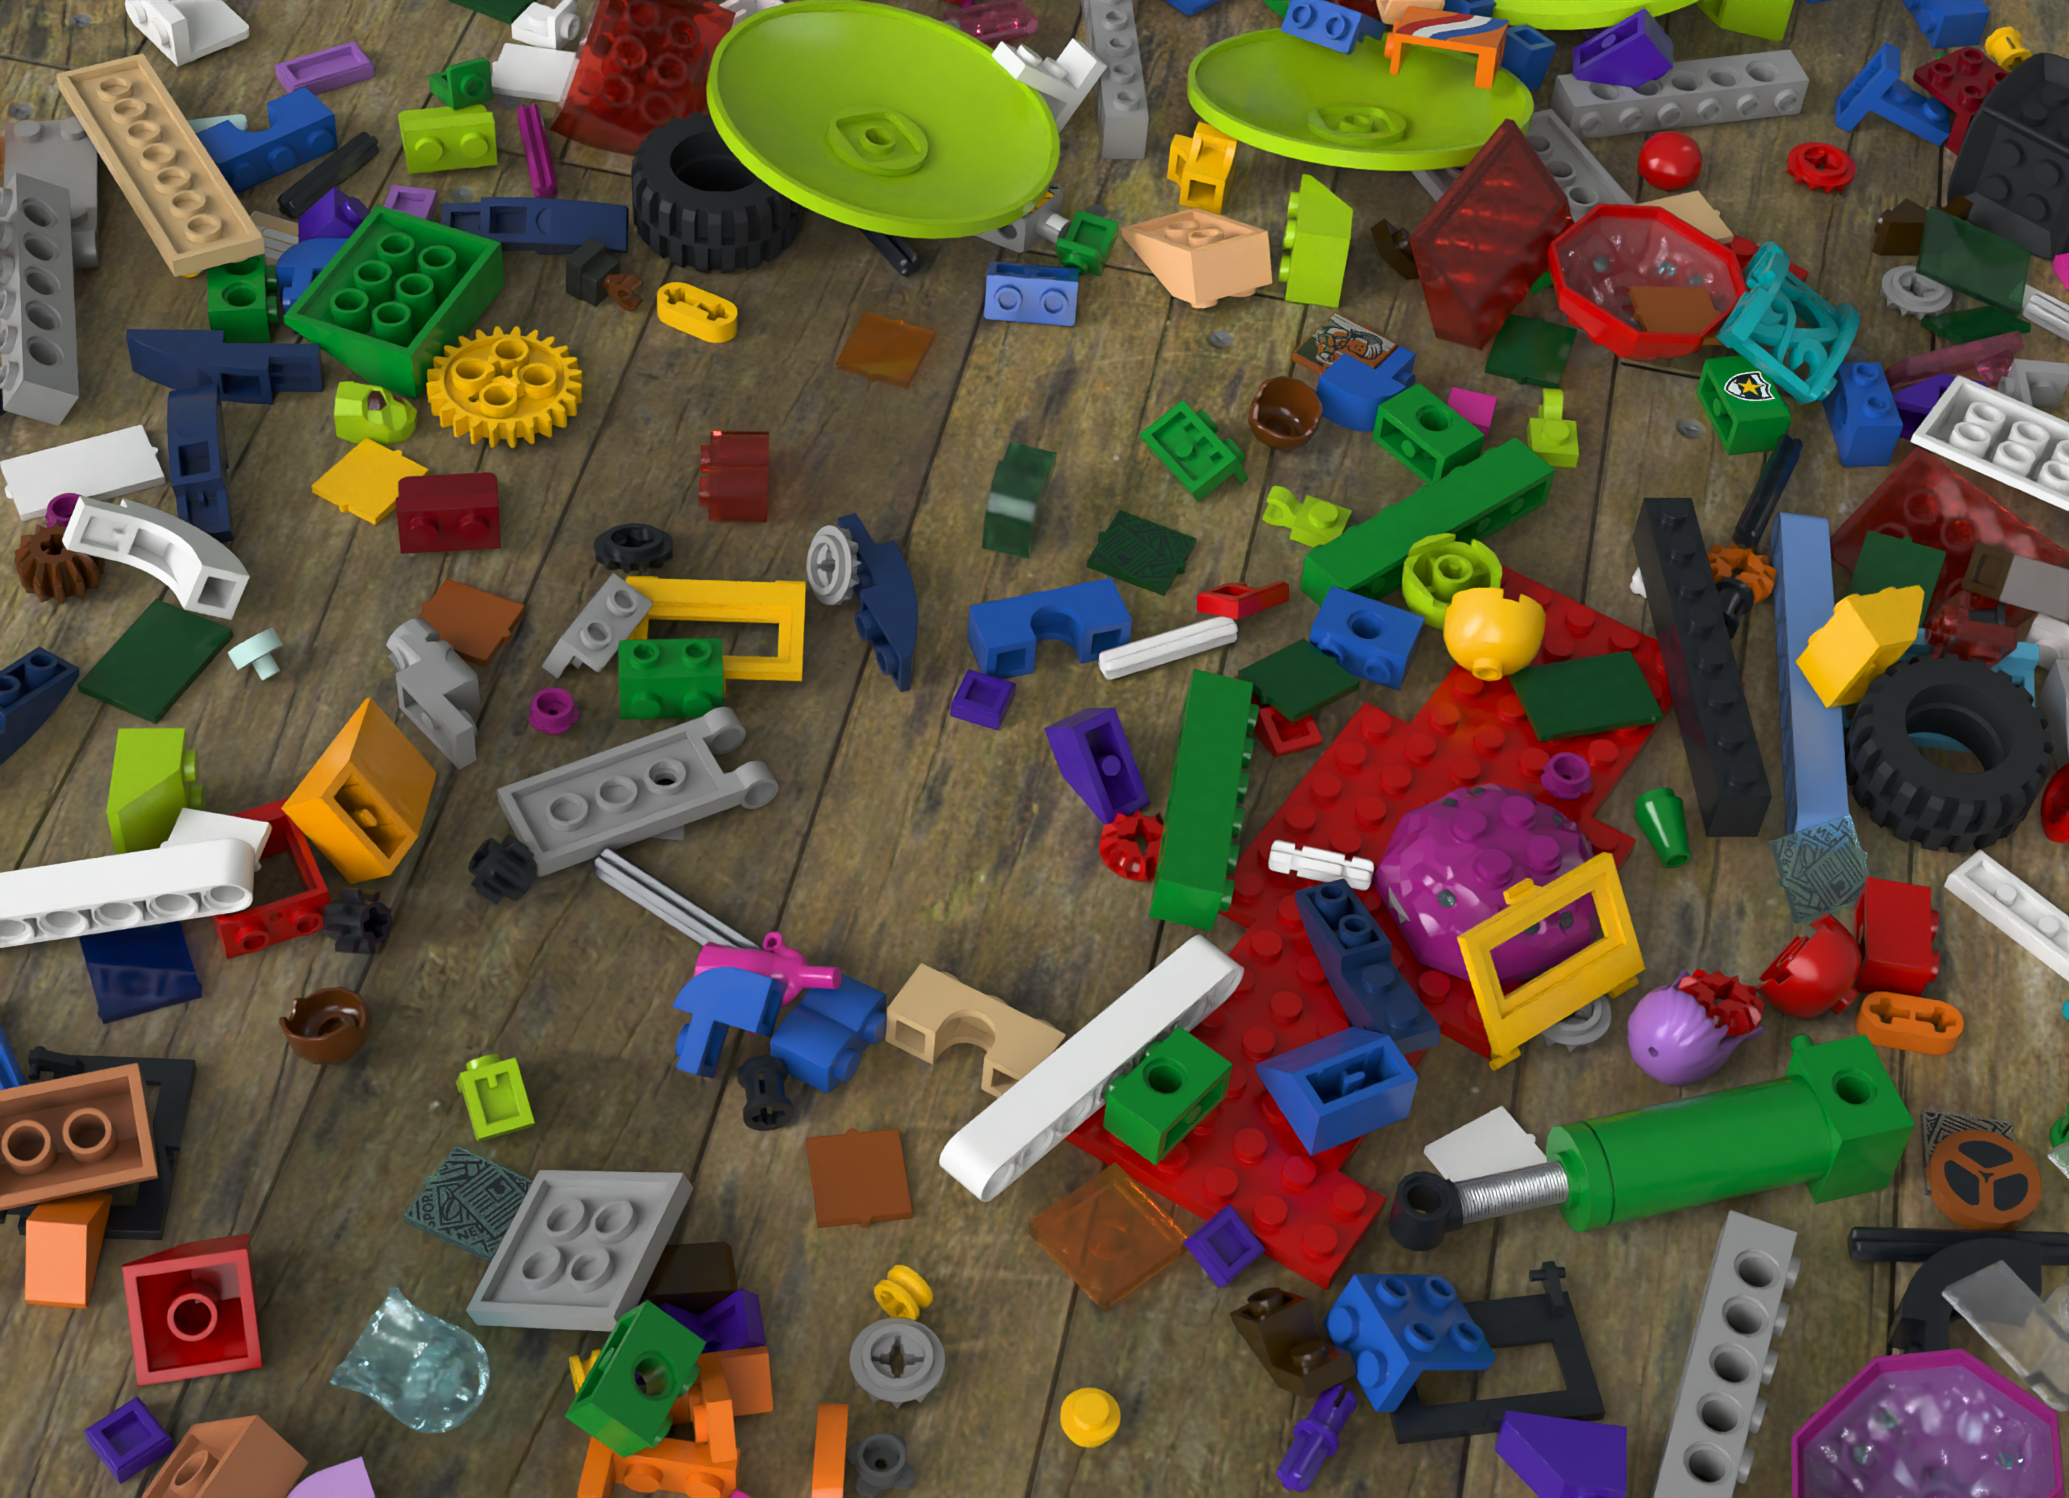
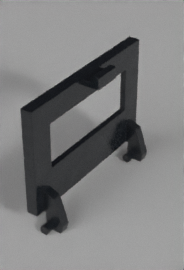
(176, 1082)
(1511, 1324)

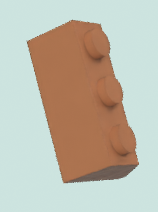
(75, 1136)
(229, 1461)

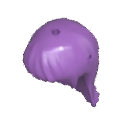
(1676, 1039)

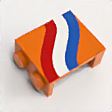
(1452, 32)

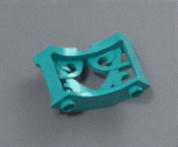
(1755, 321)

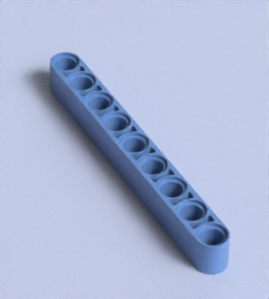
(1809, 731)

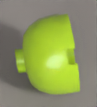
(1442, 567)

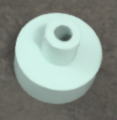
(258, 653)

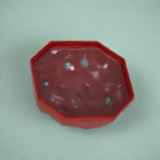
(1638, 246)

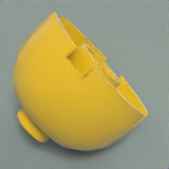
(1493, 633)

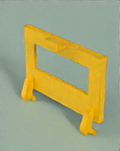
(733, 602)
(1557, 993)

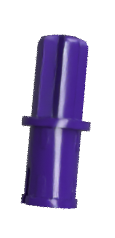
(1315, 1439)

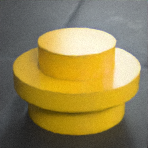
(1090, 1417)

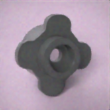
(885, 1449)

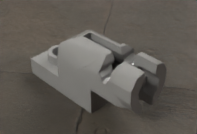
(436, 689)

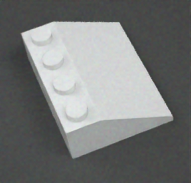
(2000, 439)

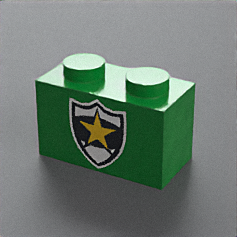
(1742, 405)

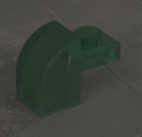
(1017, 500)

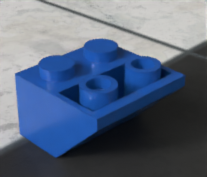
(1340, 1087)

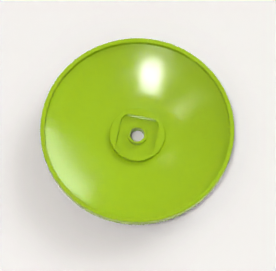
(1348, 107)
(882, 119)

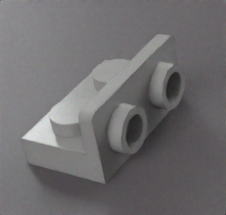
(599, 628)

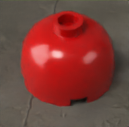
(1814, 972)

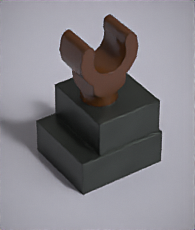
(596, 275)

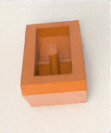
(65, 1249)

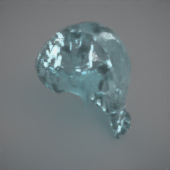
(416, 1367)

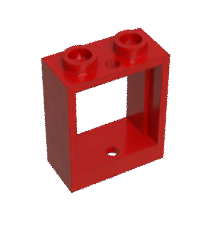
(284, 918)

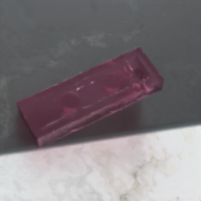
(1989, 355)

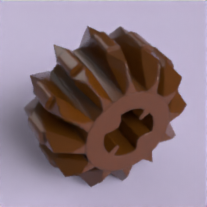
(51, 569)

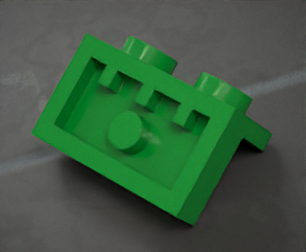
(1192, 451)

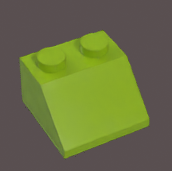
(150, 786)

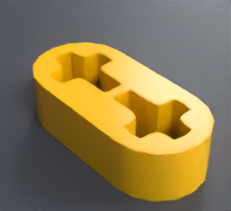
(697, 312)

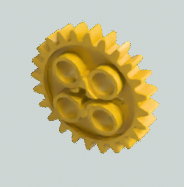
(504, 386)

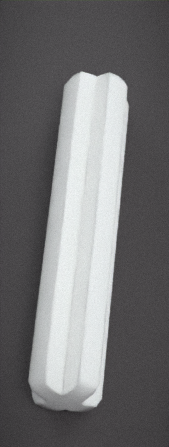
(1167, 647)

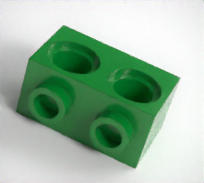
(241, 300)

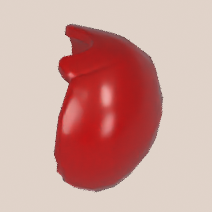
(1670, 161)

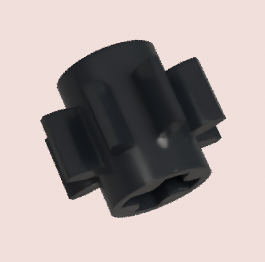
(502, 869)
(357, 921)

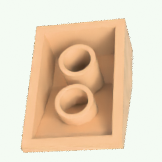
(1203, 255)

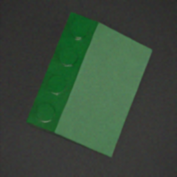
(398, 297)

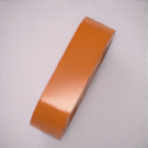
(1909, 1023)
(830, 1450)

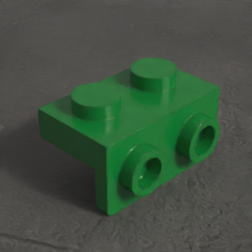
(669, 678)

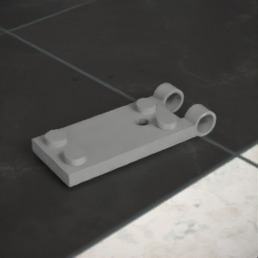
(67, 158)
(615, 795)

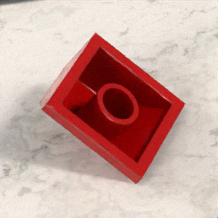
(194, 1310)

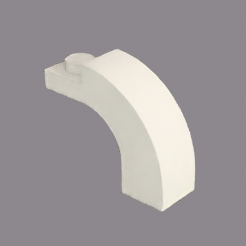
(179, 554)

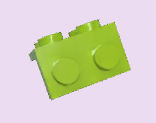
(448, 138)

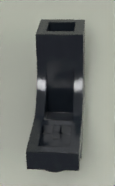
(1923, 1312)

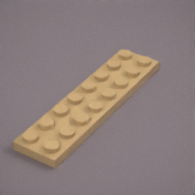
(161, 165)

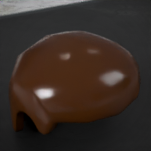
(1284, 413)
(328, 1025)

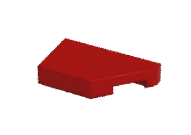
(1239, 600)

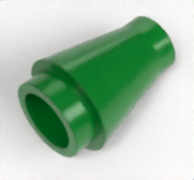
(1664, 825)

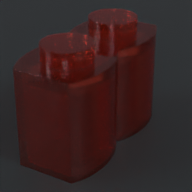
(736, 477)

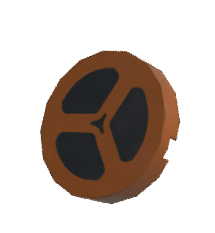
(1983, 1181)

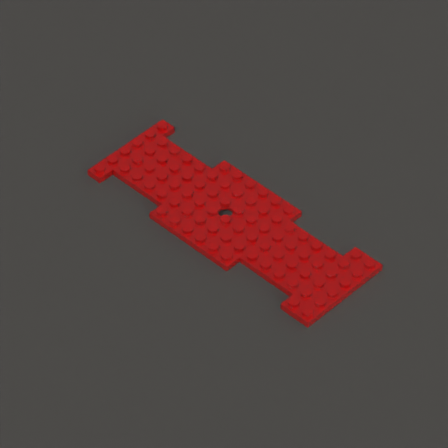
(1350, 805)

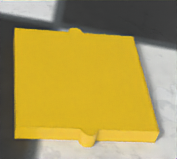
(367, 480)

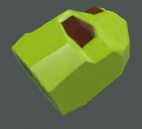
(373, 414)

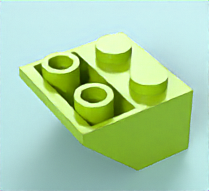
(1751, 17)
(1316, 245)

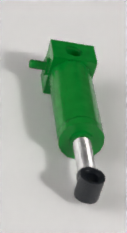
(1820, 1125)

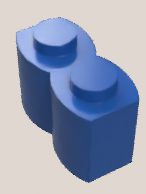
(829, 1032)

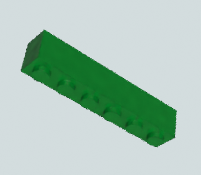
(1467, 502)
(1203, 800)

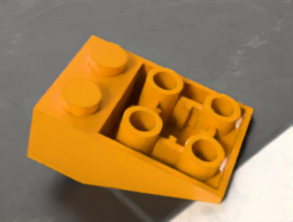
(364, 796)

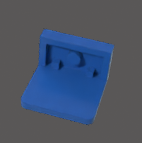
(1401, 1328)

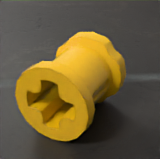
(2005, 52)

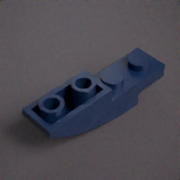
(541, 223)
(243, 370)
(200, 460)
(886, 603)
(30, 694)
(1360, 967)

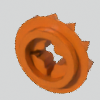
(1757, 573)

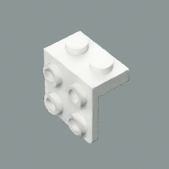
(187, 27)

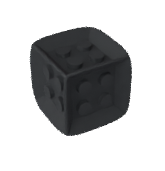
(2019, 158)

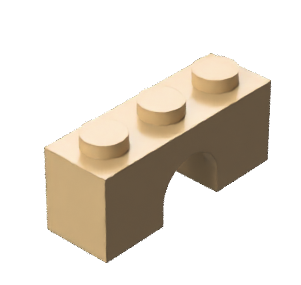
(941, 1011)

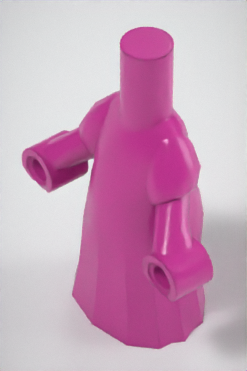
(775, 962)

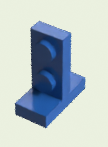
(1881, 92)

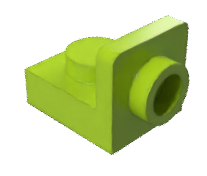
(495, 1097)

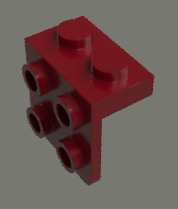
(1962, 84)
(448, 513)

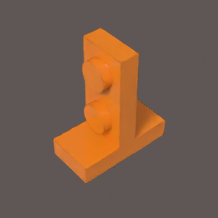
(726, 1387)
(669, 1466)

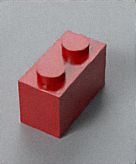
(1895, 937)

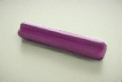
(537, 151)

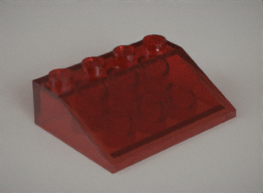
(639, 70)
(1488, 238)
(1946, 514)

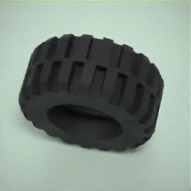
(702, 227)
(1968, 706)

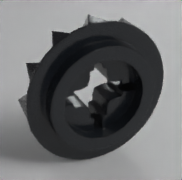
(633, 547)

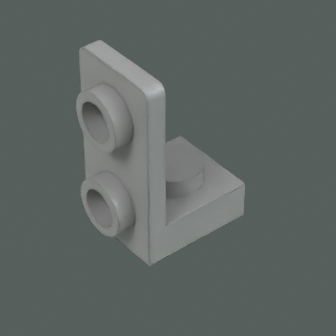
(2036, 382)

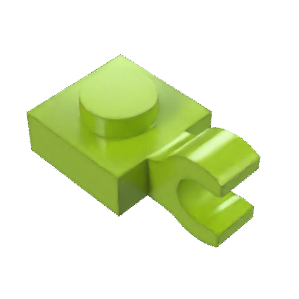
(1551, 436)
(1311, 522)

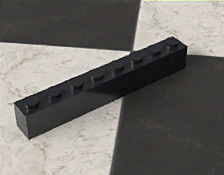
(1701, 669)

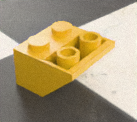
(1860, 643)

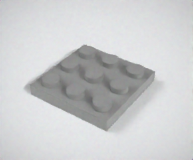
(580, 1249)

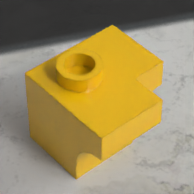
(1203, 167)

